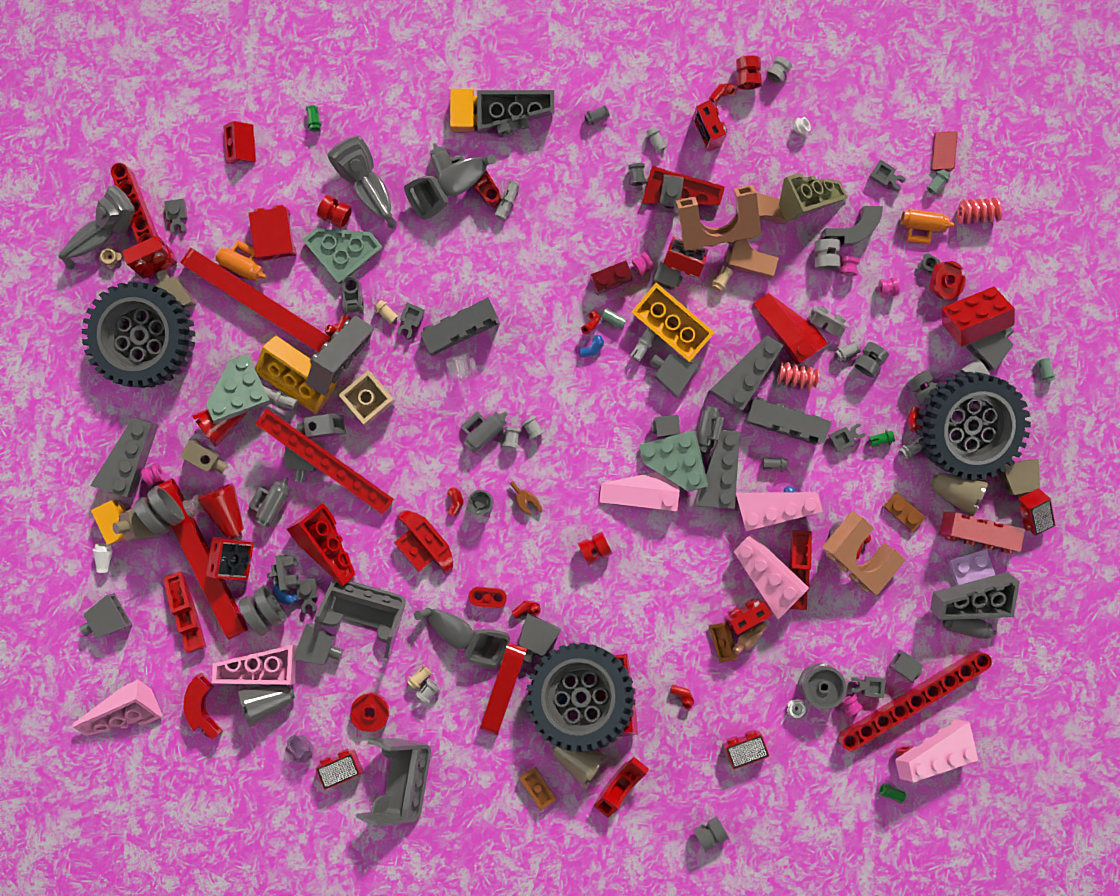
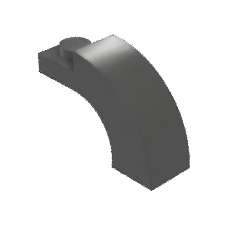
(868, 220)

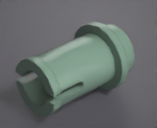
(941, 178)
(614, 318)
(1046, 370)

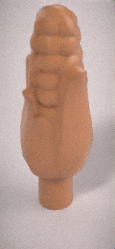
(749, 638)

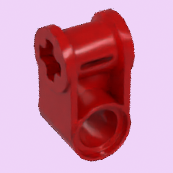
(484, 187)

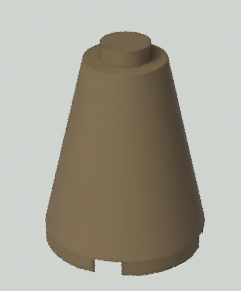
(960, 492)
(581, 765)

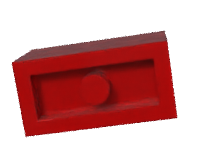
(239, 142)

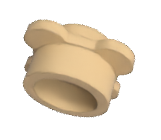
(104, 257)

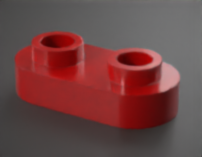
(487, 597)

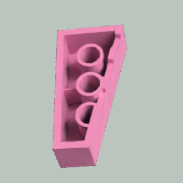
(940, 753)

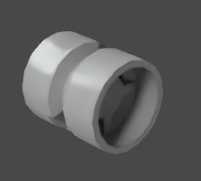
(827, 254)

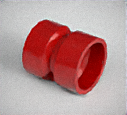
(748, 70)
(336, 212)
(602, 548)

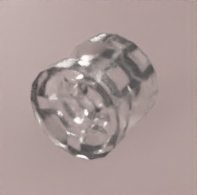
(192, 506)

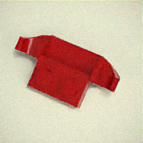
(423, 543)

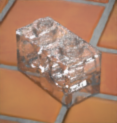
(461, 367)

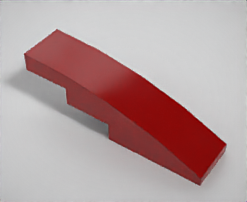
(800, 562)
(184, 611)

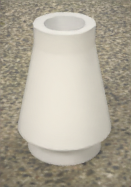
(102, 557)

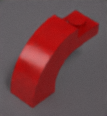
(195, 707)
(619, 786)

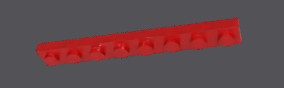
(324, 461)

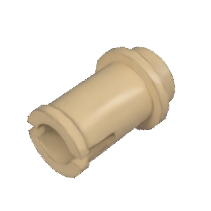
(722, 278)
(386, 311)
(415, 680)

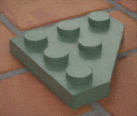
(342, 250)
(236, 391)
(677, 459)

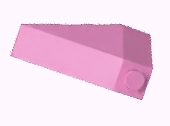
(644, 491)
(126, 706)

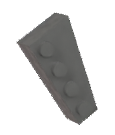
(505, 106)
(460, 326)
(338, 354)
(744, 378)
(787, 421)
(123, 466)
(721, 473)
(980, 598)

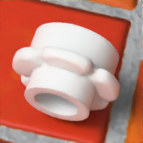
(802, 126)
(796, 713)

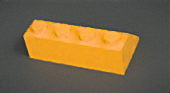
(672, 322)
(288, 371)

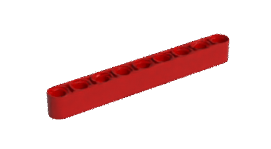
(255, 299)
(198, 554)
(924, 700)

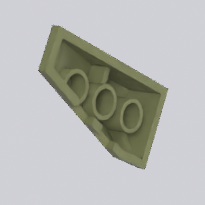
(807, 195)

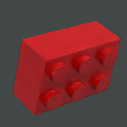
(978, 316)

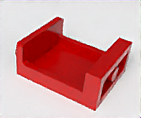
(271, 233)

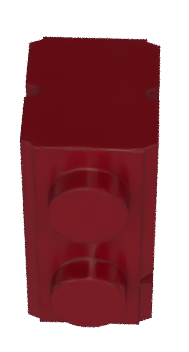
(611, 277)

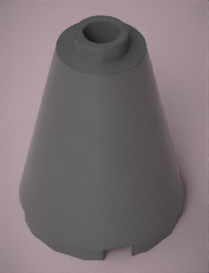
(264, 702)

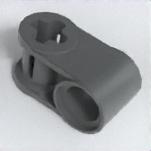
(352, 300)

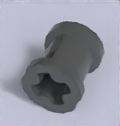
(637, 174)

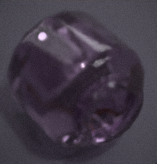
(299, 749)

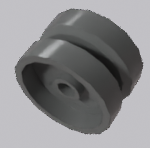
(158, 511)
(262, 610)
(832, 691)

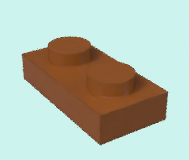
(904, 511)
(723, 641)
(538, 788)

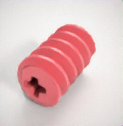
(979, 209)
(798, 375)

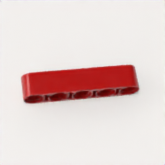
(136, 198)
(503, 688)

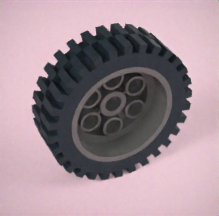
(108, 331)
(1003, 424)
(551, 682)

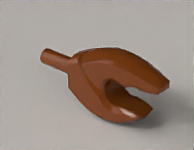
(525, 496)

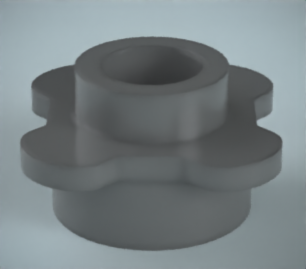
(927, 258)

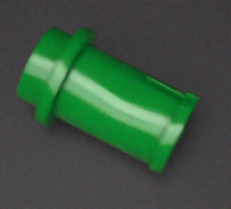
(313, 118)
(881, 439)
(892, 793)

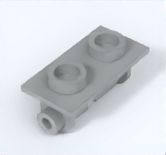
(835, 323)

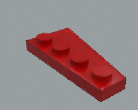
(704, 191)

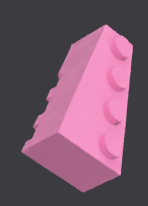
(770, 508)
(772, 578)
(267, 667)

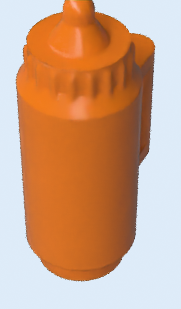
(924, 221)
(240, 264)

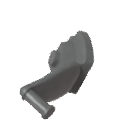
(354, 163)
(431, 195)
(112, 214)
(481, 647)

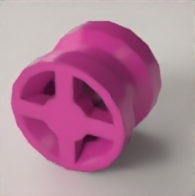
(642, 264)
(849, 266)
(888, 287)
(153, 474)
(850, 705)

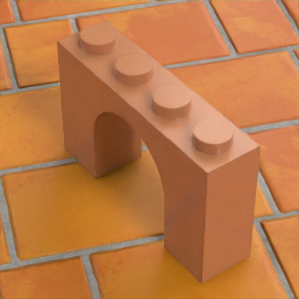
(743, 225)
(744, 257)
(843, 548)

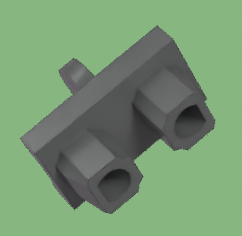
(281, 573)

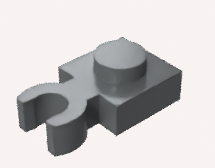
(509, 128)
(884, 174)
(176, 212)
(411, 317)
(844, 438)
(307, 590)
(871, 686)

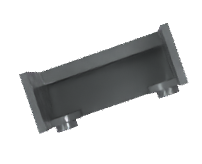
(364, 606)
(405, 783)

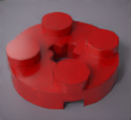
(938, 280)
(370, 723)

